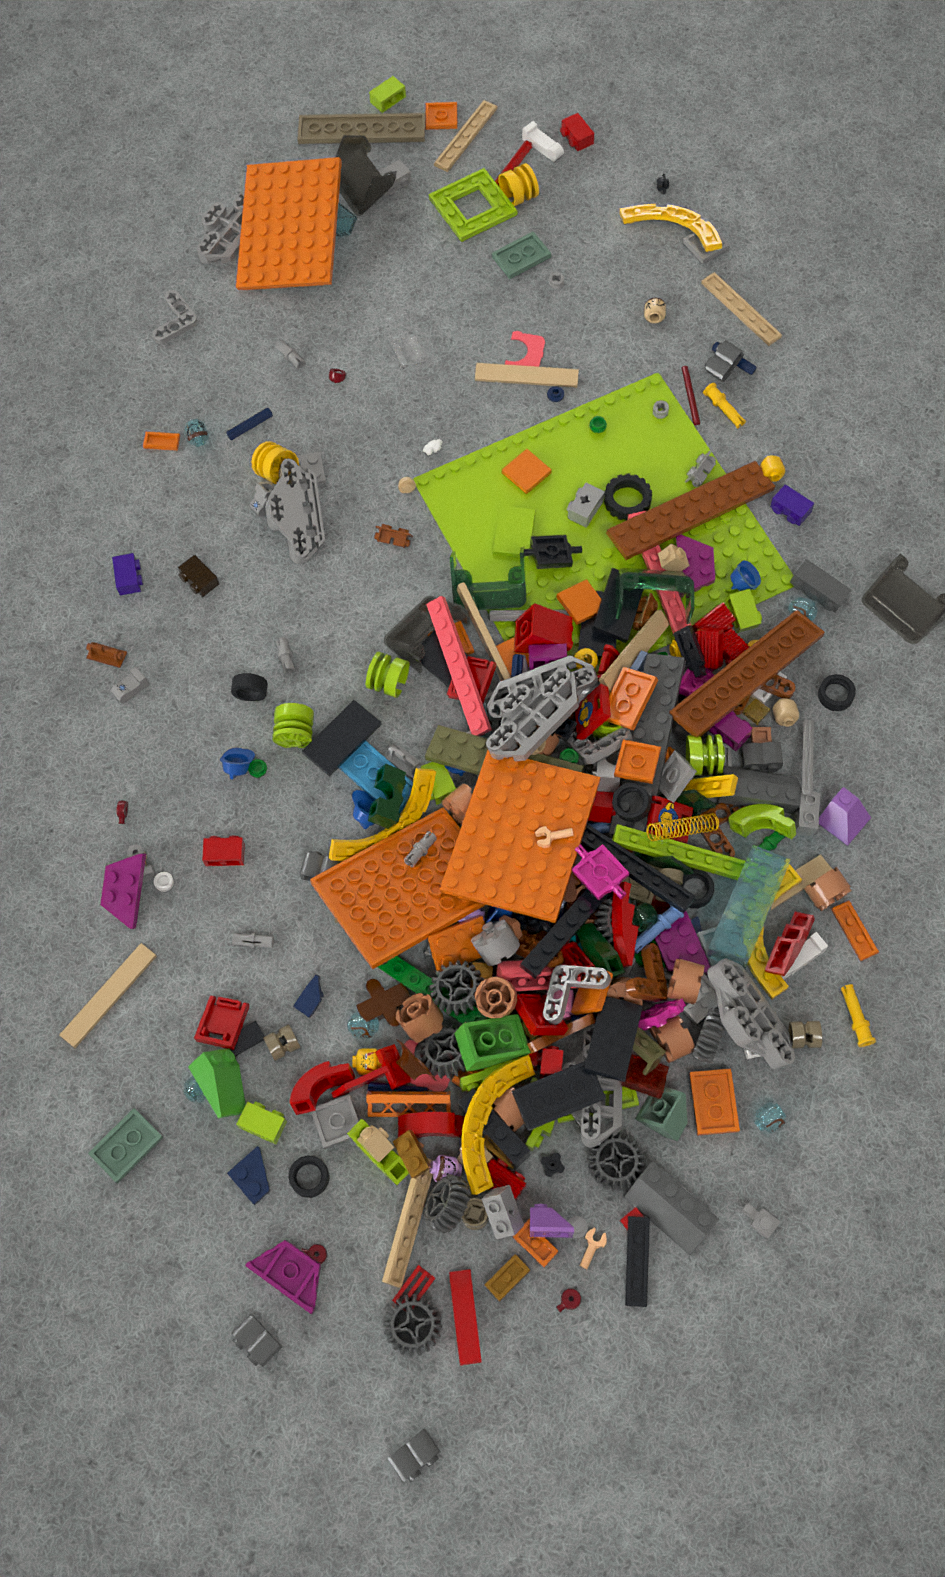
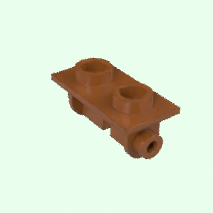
(400, 536)
(647, 607)
(105, 654)

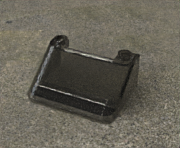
(360, 180)
(904, 603)
(406, 636)

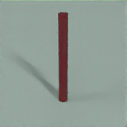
(690, 394)

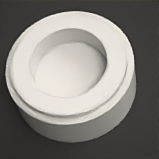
(163, 881)

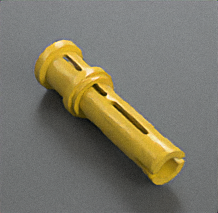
(719, 399)
(859, 1024)

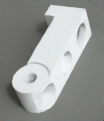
(542, 142)
(811, 949)

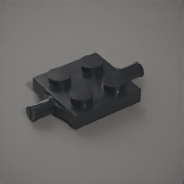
(552, 551)

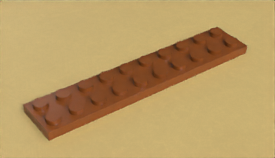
(690, 510)
(746, 674)

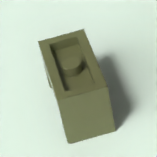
(648, 1050)

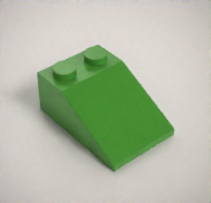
(491, 1042)
(220, 1081)

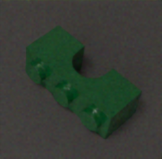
(391, 782)

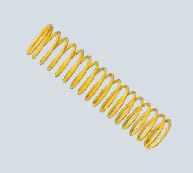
(683, 819)

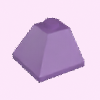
(844, 816)
(548, 1223)

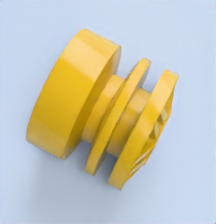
(519, 184)
(268, 459)

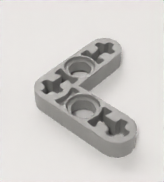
(181, 317)
(594, 752)
(569, 981)

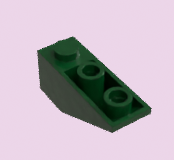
(599, 950)

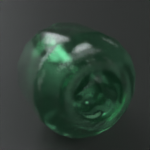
(644, 916)

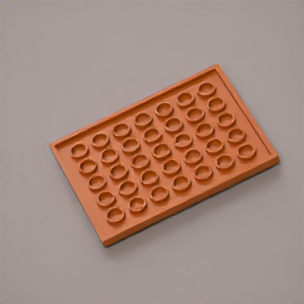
(289, 224)
(497, 844)
(387, 902)

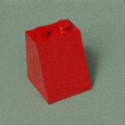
(541, 627)

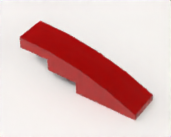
(623, 931)
(789, 944)
(465, 1317)

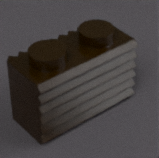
(198, 576)

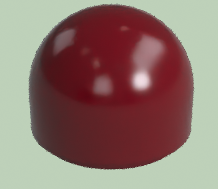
(336, 377)

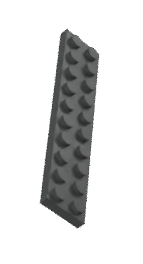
(653, 729)

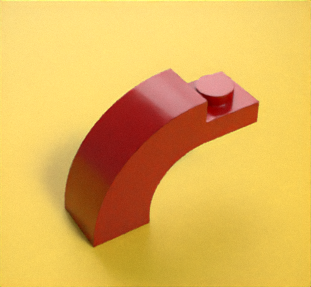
(315, 1083)
(431, 1124)

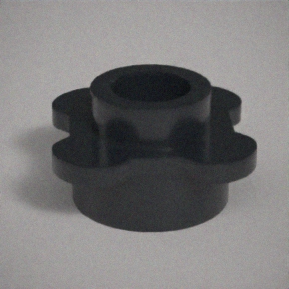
(662, 183)
(549, 1170)

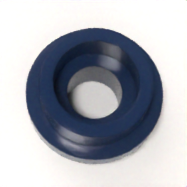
(555, 397)

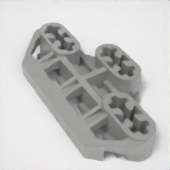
(219, 227)
(291, 515)
(535, 676)
(527, 708)
(749, 1016)
(598, 1109)

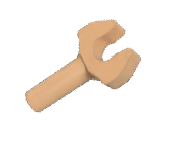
(543, 831)
(592, 1246)

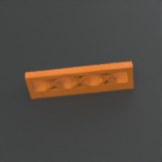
(406, 1097)

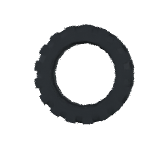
(622, 482)

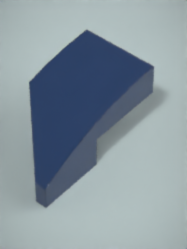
(310, 997)

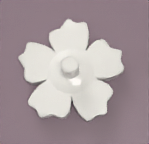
(432, 446)

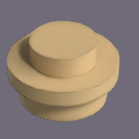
(406, 485)

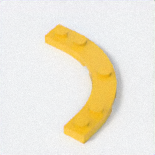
(683, 216)
(416, 805)
(771, 983)
(478, 1114)

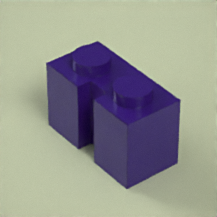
(792, 505)
(126, 574)

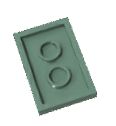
(521, 255)
(125, 1145)

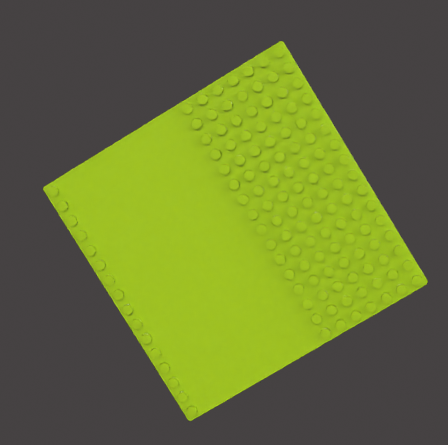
(469, 492)

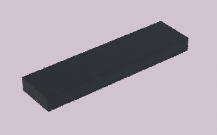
(637, 1261)

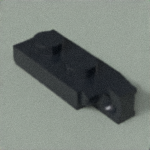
(691, 651)
(533, 924)

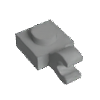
(762, 1222)

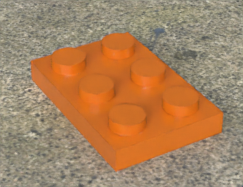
(630, 697)
(455, 943)
(714, 1102)

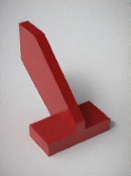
(395, 1075)

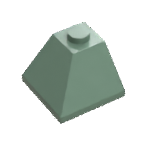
(666, 1114)

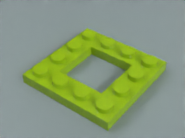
(444, 199)

